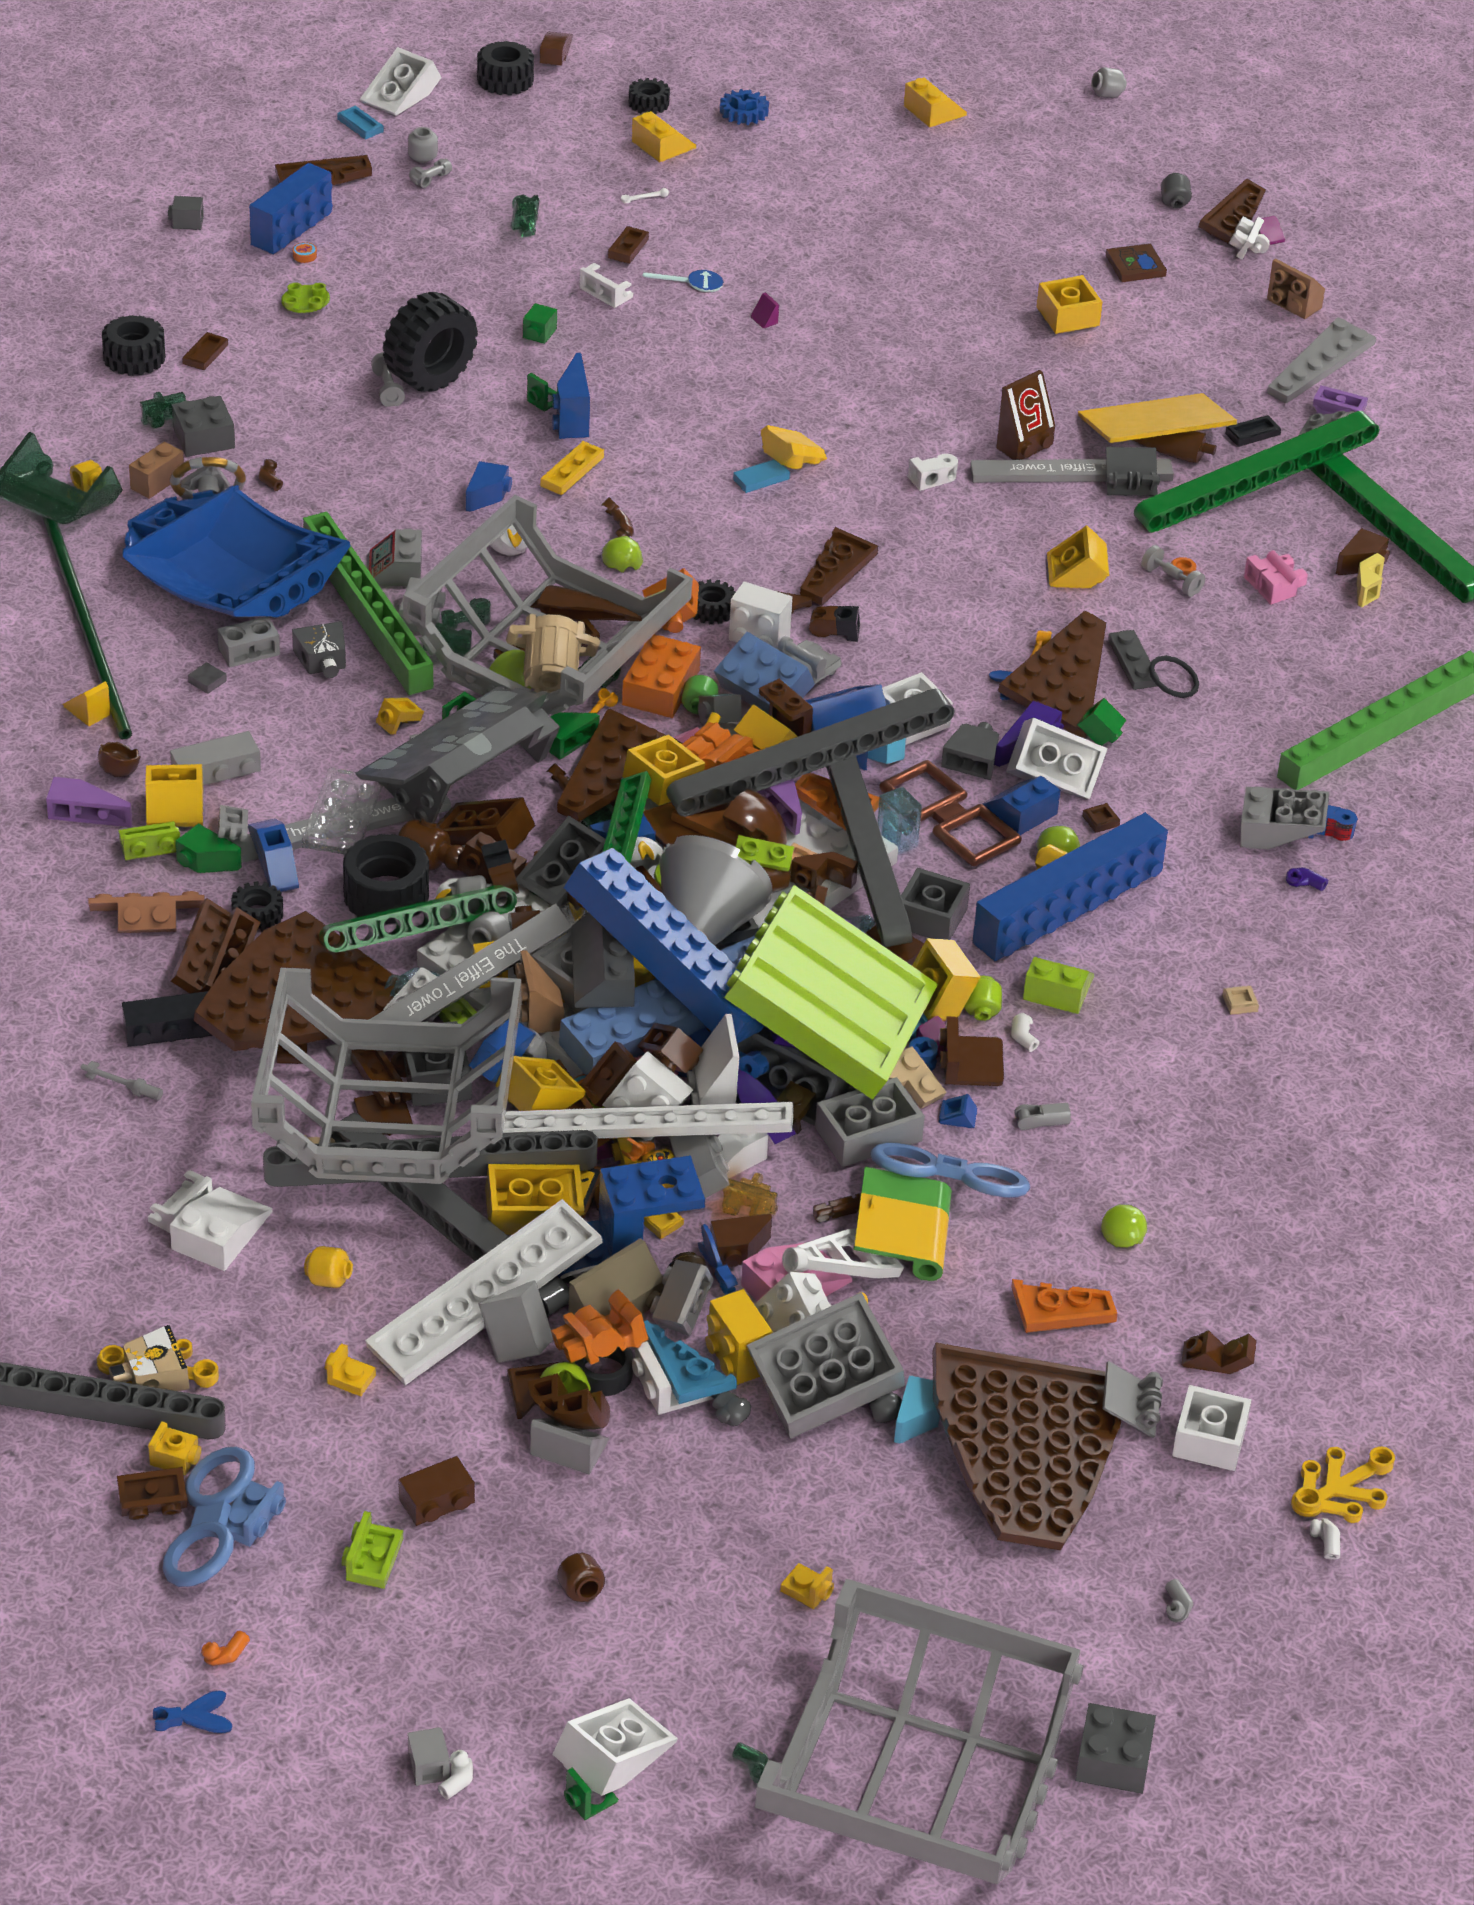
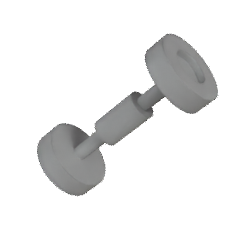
(391, 393)
(1192, 583)

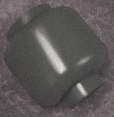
(1176, 190)

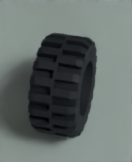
(430, 341)

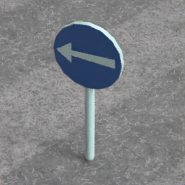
(701, 280)

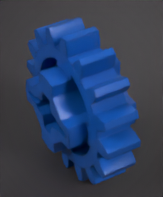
(744, 107)

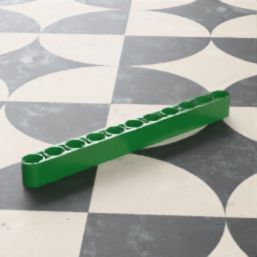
(1256, 471)
(1399, 525)

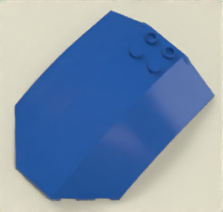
(230, 554)

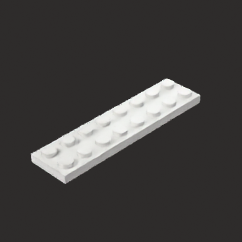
(452, 1311)

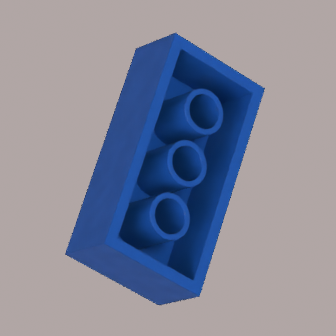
(290, 208)

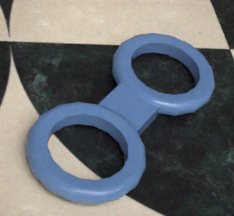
(951, 1168)
(209, 1517)

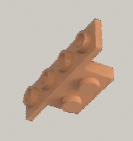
(146, 913)

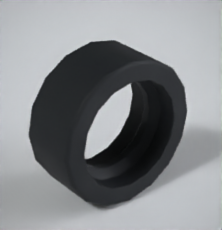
(614, 1382)

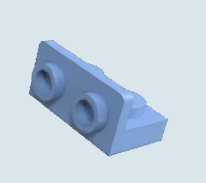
(254, 1510)

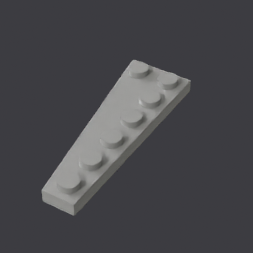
(1325, 355)

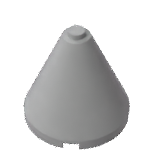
(713, 884)

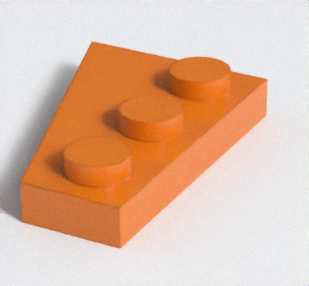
(819, 795)
(1054, 1308)

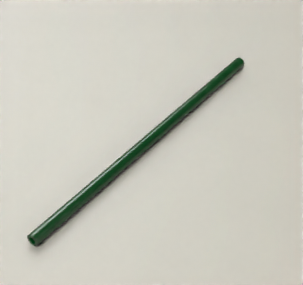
(87, 627)

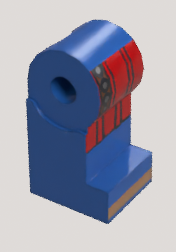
(1339, 823)

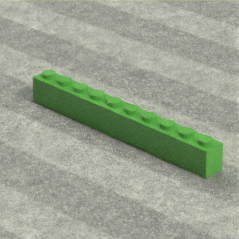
(376, 614)
(1377, 723)

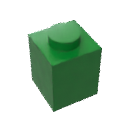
(539, 323)
(1102, 723)

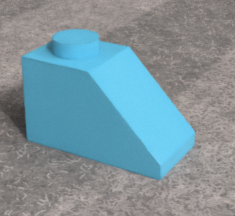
(917, 1410)

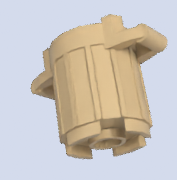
(550, 646)

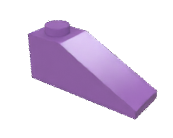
(786, 801)
(86, 803)

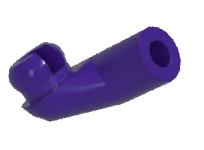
(1304, 877)

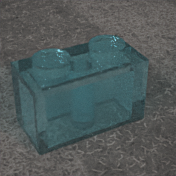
(900, 818)

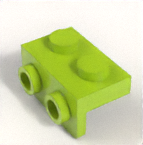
(149, 840)
(766, 853)
(371, 1552)

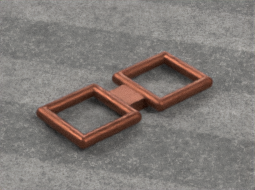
(952, 815)

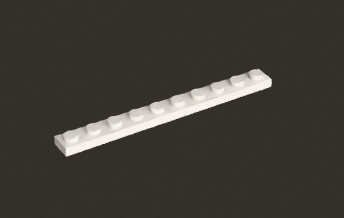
(657, 1120)

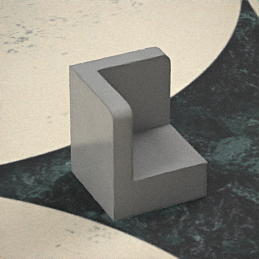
(428, 1756)

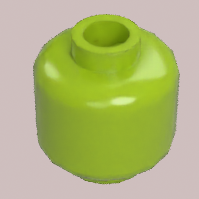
(985, 999)

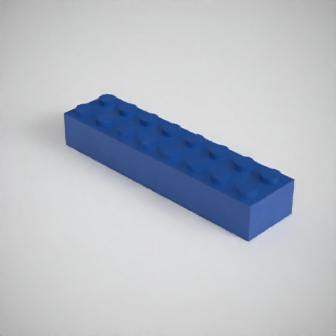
(1069, 887)
(659, 938)

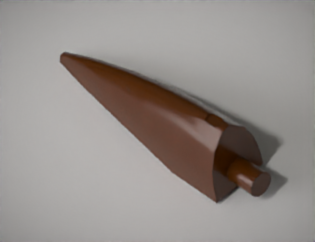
(1184, 446)
(581, 605)

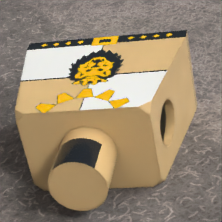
(153, 1362)

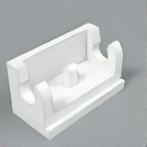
(604, 288)
(189, 1192)

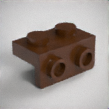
(152, 1492)

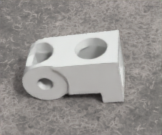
(932, 471)

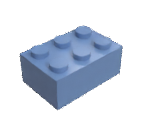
(757, 663)

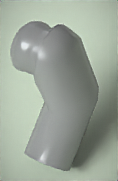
(1181, 1603)

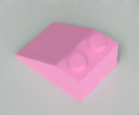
(766, 1270)

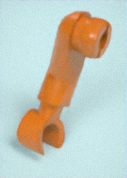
(639, 1149)

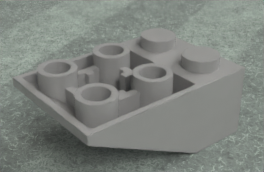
(1281, 816)

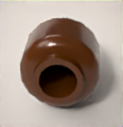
(581, 1577)

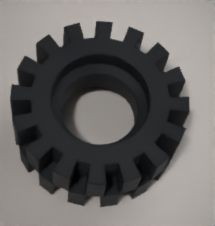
(649, 96)
(714, 602)
(260, 895)

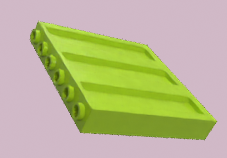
(830, 990)

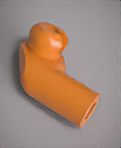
(226, 1654)

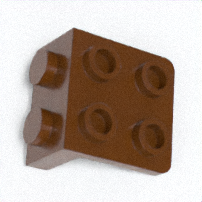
(970, 1058)

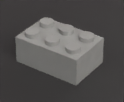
(856, 1124)

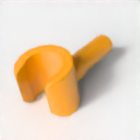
(1041, 639)
(605, 699)

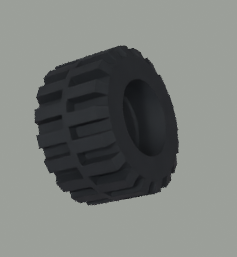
(505, 68)
(133, 345)

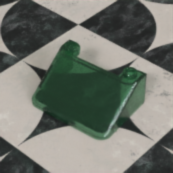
(28, 483)

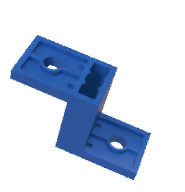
(637, 1192)

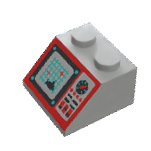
(397, 558)

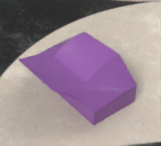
(1332, 400)

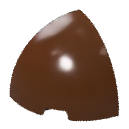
(755, 818)
(574, 1409)

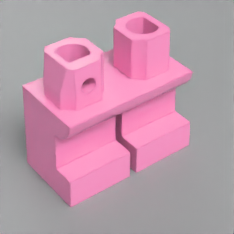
(1274, 576)

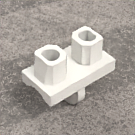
(1247, 236)

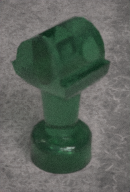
(481, 607)

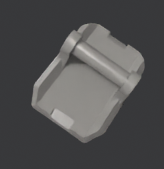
(812, 656)

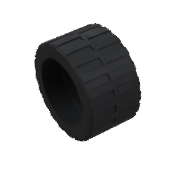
(380, 857)

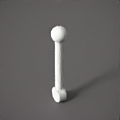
(626, 198)

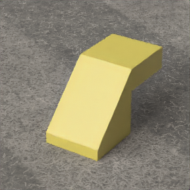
(1369, 579)

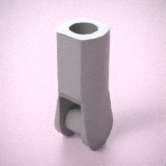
(1042, 1115)

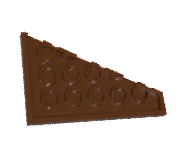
(1062, 672)
(602, 765)

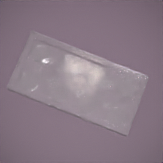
(341, 812)

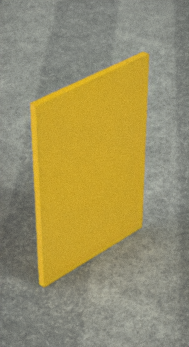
(1156, 417)

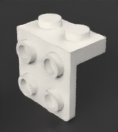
(792, 1300)
(655, 1381)

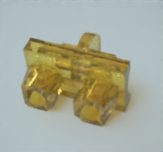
(749, 1194)

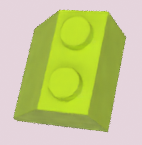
(1056, 985)

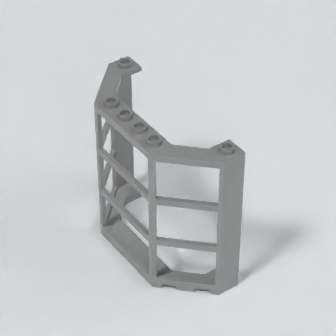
(575, 685)
(385, 1164)
(780, 1781)

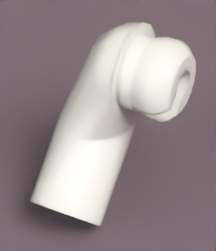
(1021, 1034)
(1329, 1534)
(460, 1774)

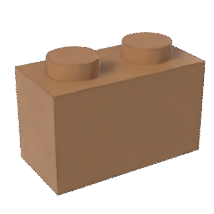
(153, 470)

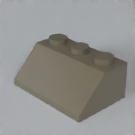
(628, 1270)

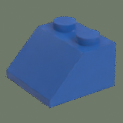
(1026, 804)

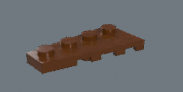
(341, 169)
(1226, 215)
(839, 562)

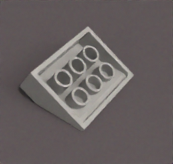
(826, 1365)

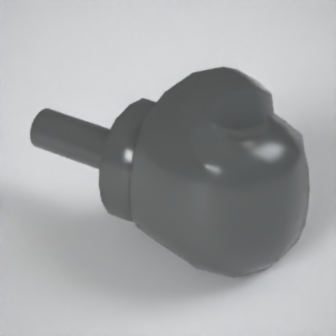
(731, 1408)
(886, 1408)

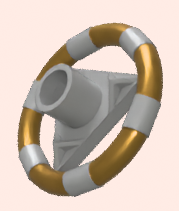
(206, 477)

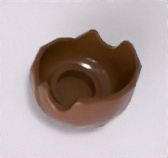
(118, 759)

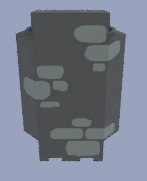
(443, 754)

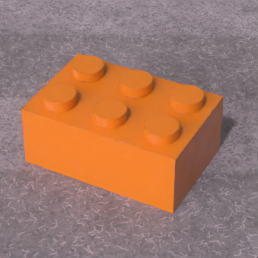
(659, 675)

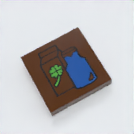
(1136, 262)

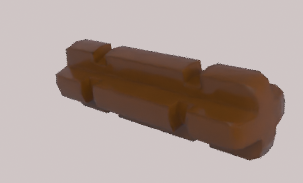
(836, 1208)

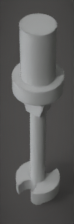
(137, 1086)

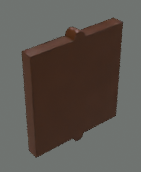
(372, 1111)

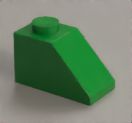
(574, 731)
(205, 852)

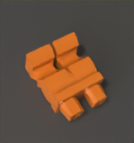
(718, 746)
(594, 1335)

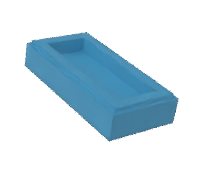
(360, 122)
(761, 476)

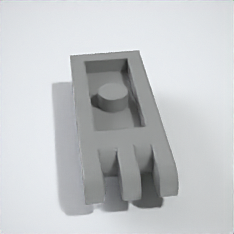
(233, 823)

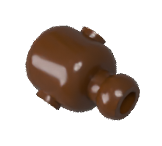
(435, 843)

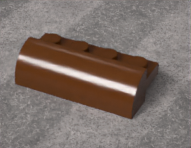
(212, 945)

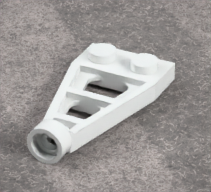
(808, 1257)

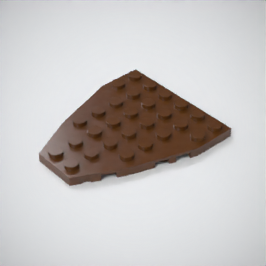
(243, 994)
(1024, 1438)

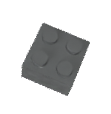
(203, 426)
(935, 904)
(1115, 1748)

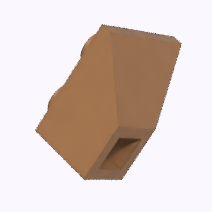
(1294, 290)
(540, 996)

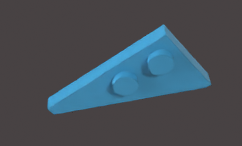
(687, 1371)

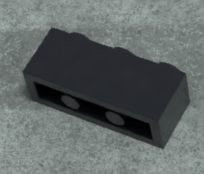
(162, 1019)

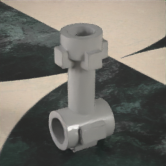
(424, 177)

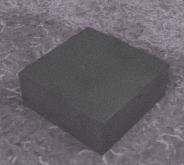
(207, 678)

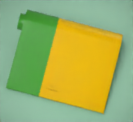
(904, 1220)

